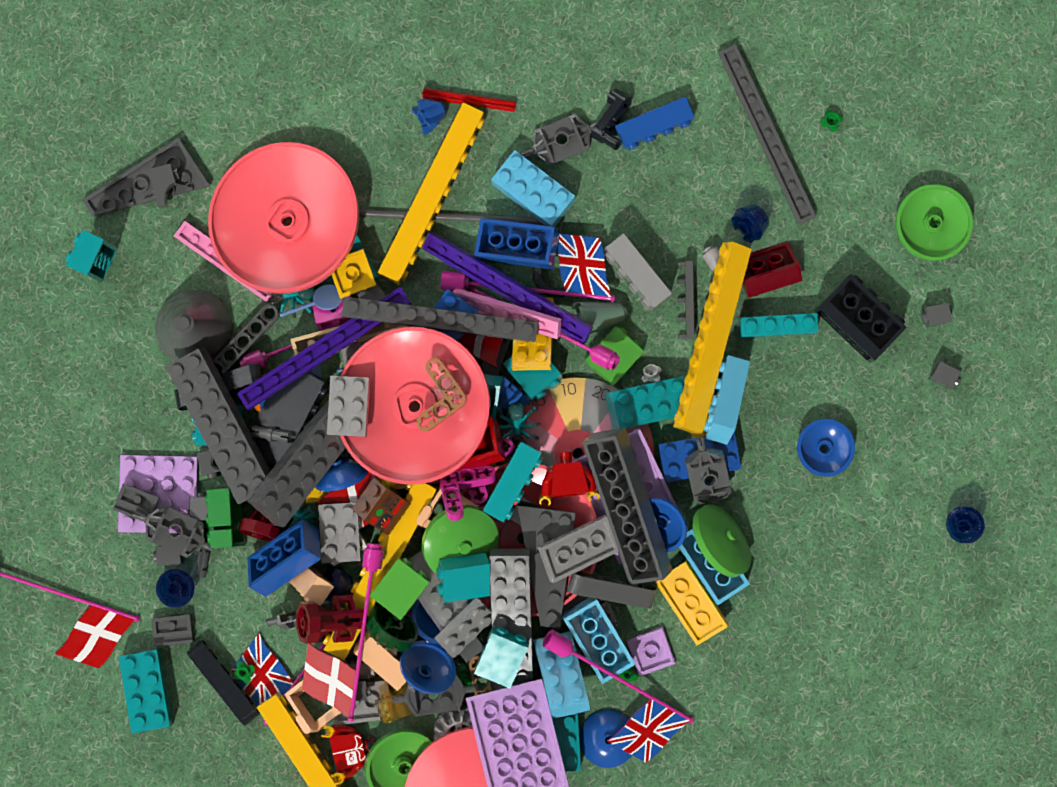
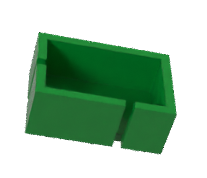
(224, 519)

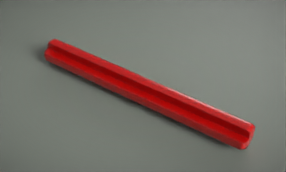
(472, 100)

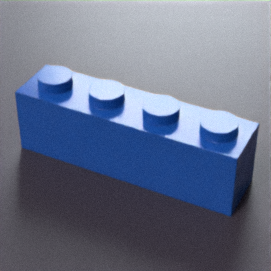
(654, 123)

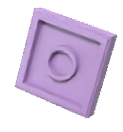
(650, 651)

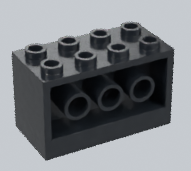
(851, 327)

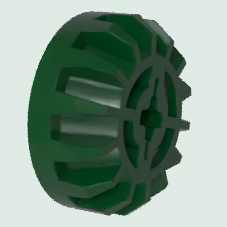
(386, 626)

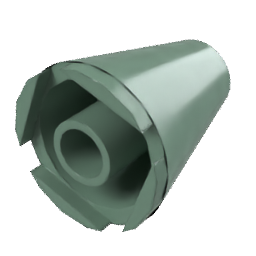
(600, 314)

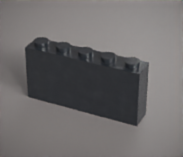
(290, 411)

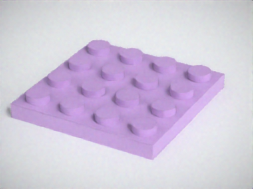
(163, 476)

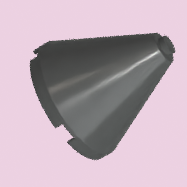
(191, 322)

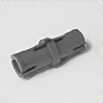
(271, 434)

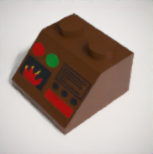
(381, 506)

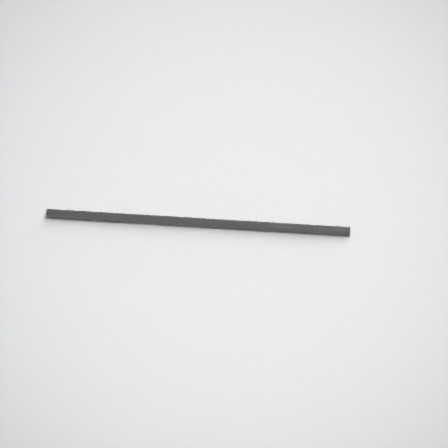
(449, 216)

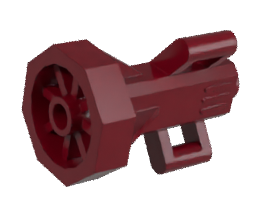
(258, 527)
(316, 621)

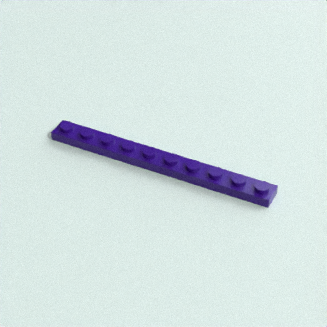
(504, 285)
(313, 356)

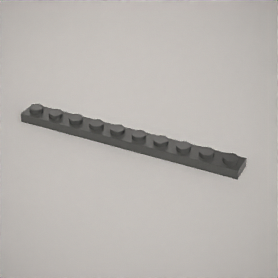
(767, 134)
(439, 319)

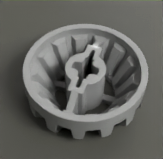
(453, 719)

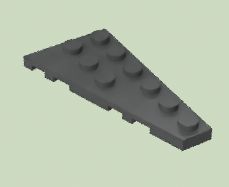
(135, 185)
(539, 527)

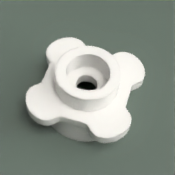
(651, 369)

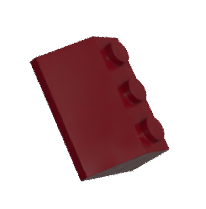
(771, 270)

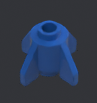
(429, 114)
(510, 394)

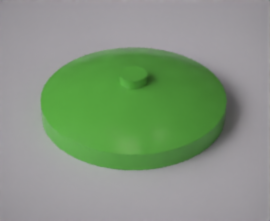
(934, 222)
(468, 536)
(721, 540)
(393, 757)

